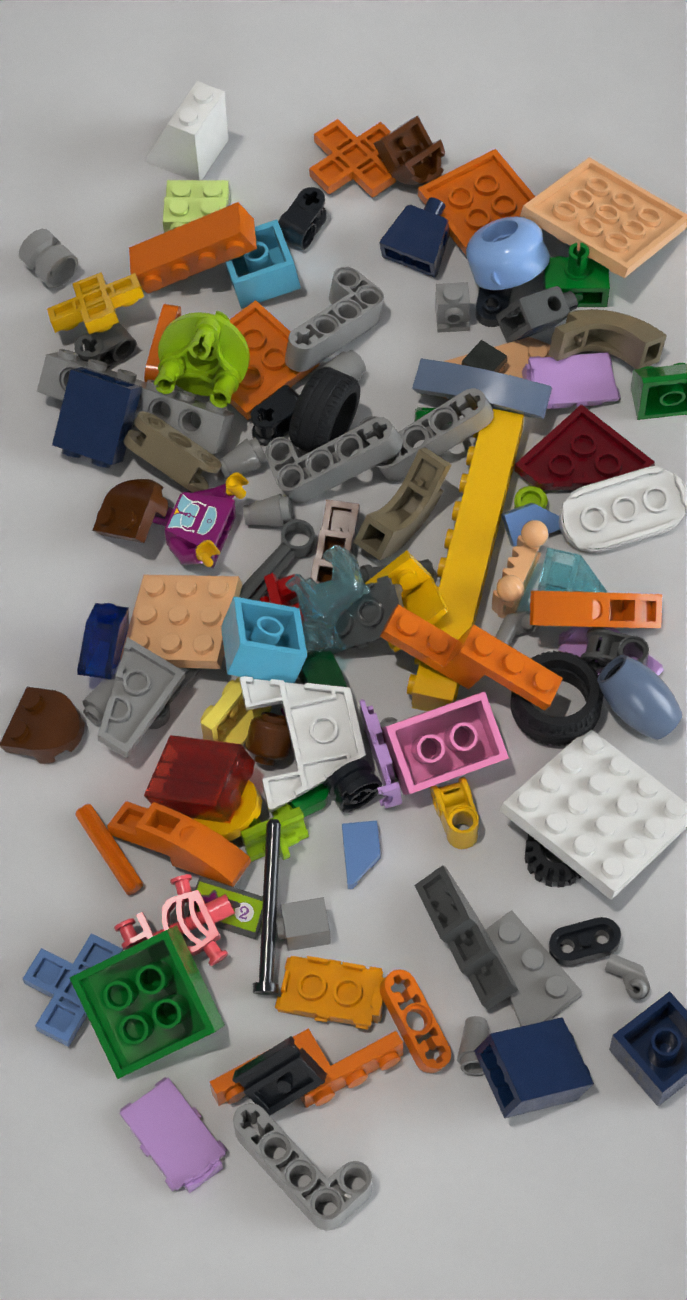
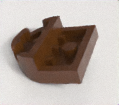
(411, 154)
(130, 510)
(43, 725)

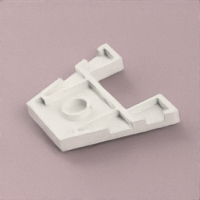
(320, 729)

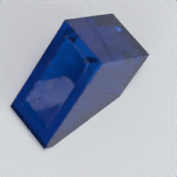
(103, 640)

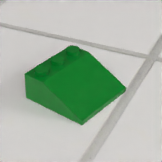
(147, 1002)

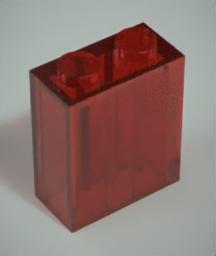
(201, 778)

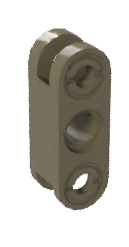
(171, 452)

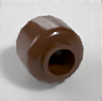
(268, 738)

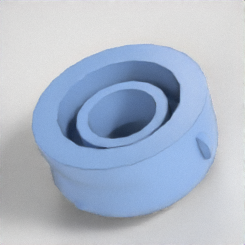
(507, 253)

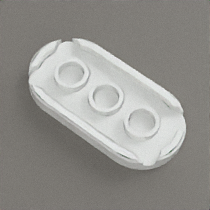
(623, 509)

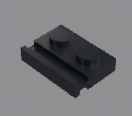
(279, 1076)

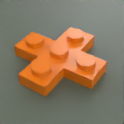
(351, 159)

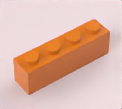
(193, 247)

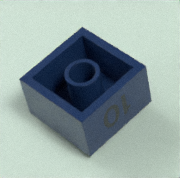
(655, 1048)

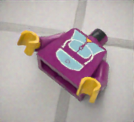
(202, 522)

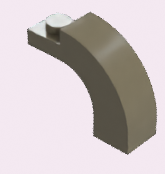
(609, 332)
(396, 522)

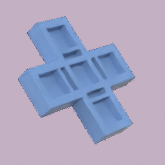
(51, 976)

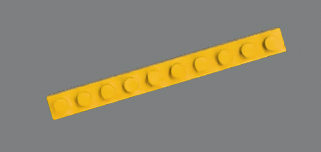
(470, 545)

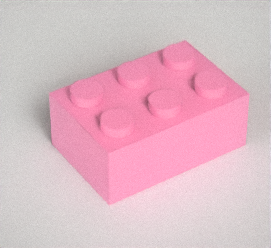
(444, 743)

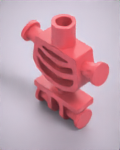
(209, 914)

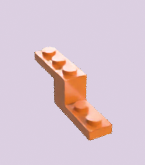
(471, 657)
(347, 1072)

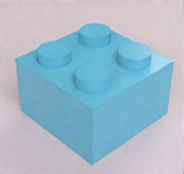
(265, 271)
(263, 640)

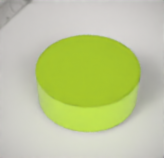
(530, 494)

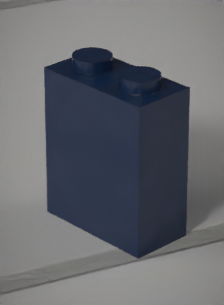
(96, 416)
(533, 1067)

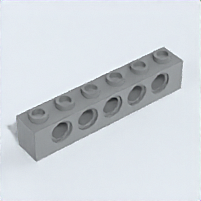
(214, 424)

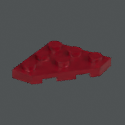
(580, 454)

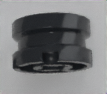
(353, 785)

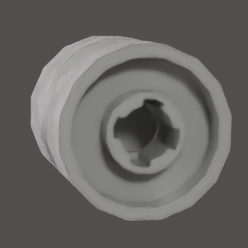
(48, 258)

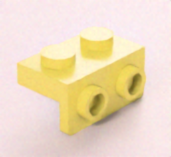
(228, 717)

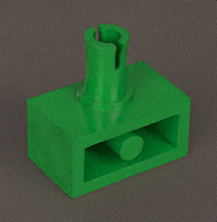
(580, 275)

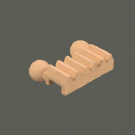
(519, 568)

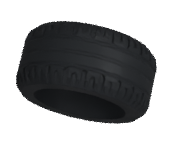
(324, 409)
(561, 729)

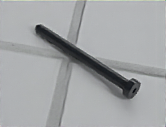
(269, 911)

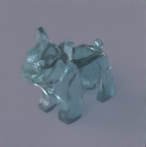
(327, 601)

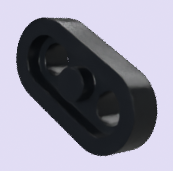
(497, 298)
(582, 939)

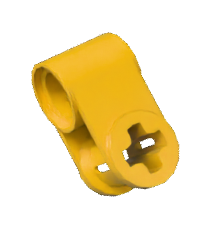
(455, 807)

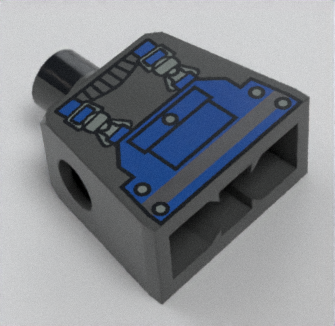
(536, 313)

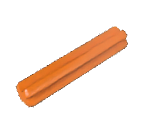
(109, 849)

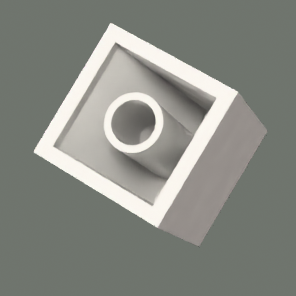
(193, 134)

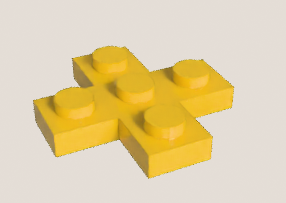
(95, 303)

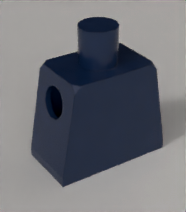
(418, 238)

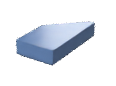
(518, 517)
(360, 849)

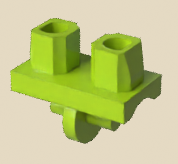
(292, 831)

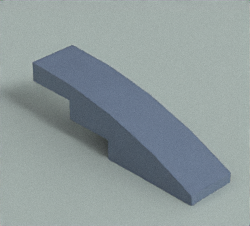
(501, 390)

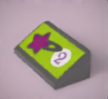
(246, 906)

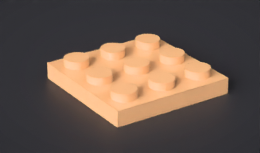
(183, 618)

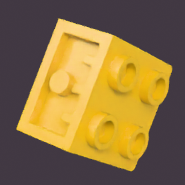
(419, 589)

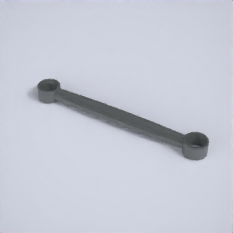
(256, 588)

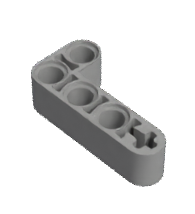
(353, 312)
(430, 430)
(307, 468)
(296, 1162)

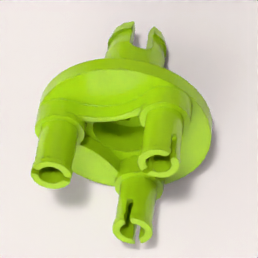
(202, 357)

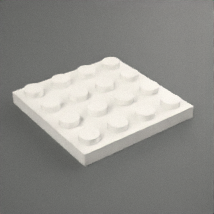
(598, 812)

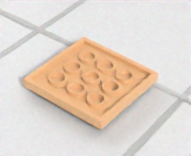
(607, 214)

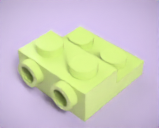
(192, 200)

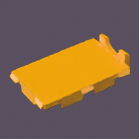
(331, 991)

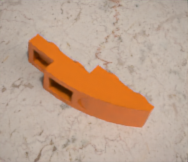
(595, 609)
(183, 839)

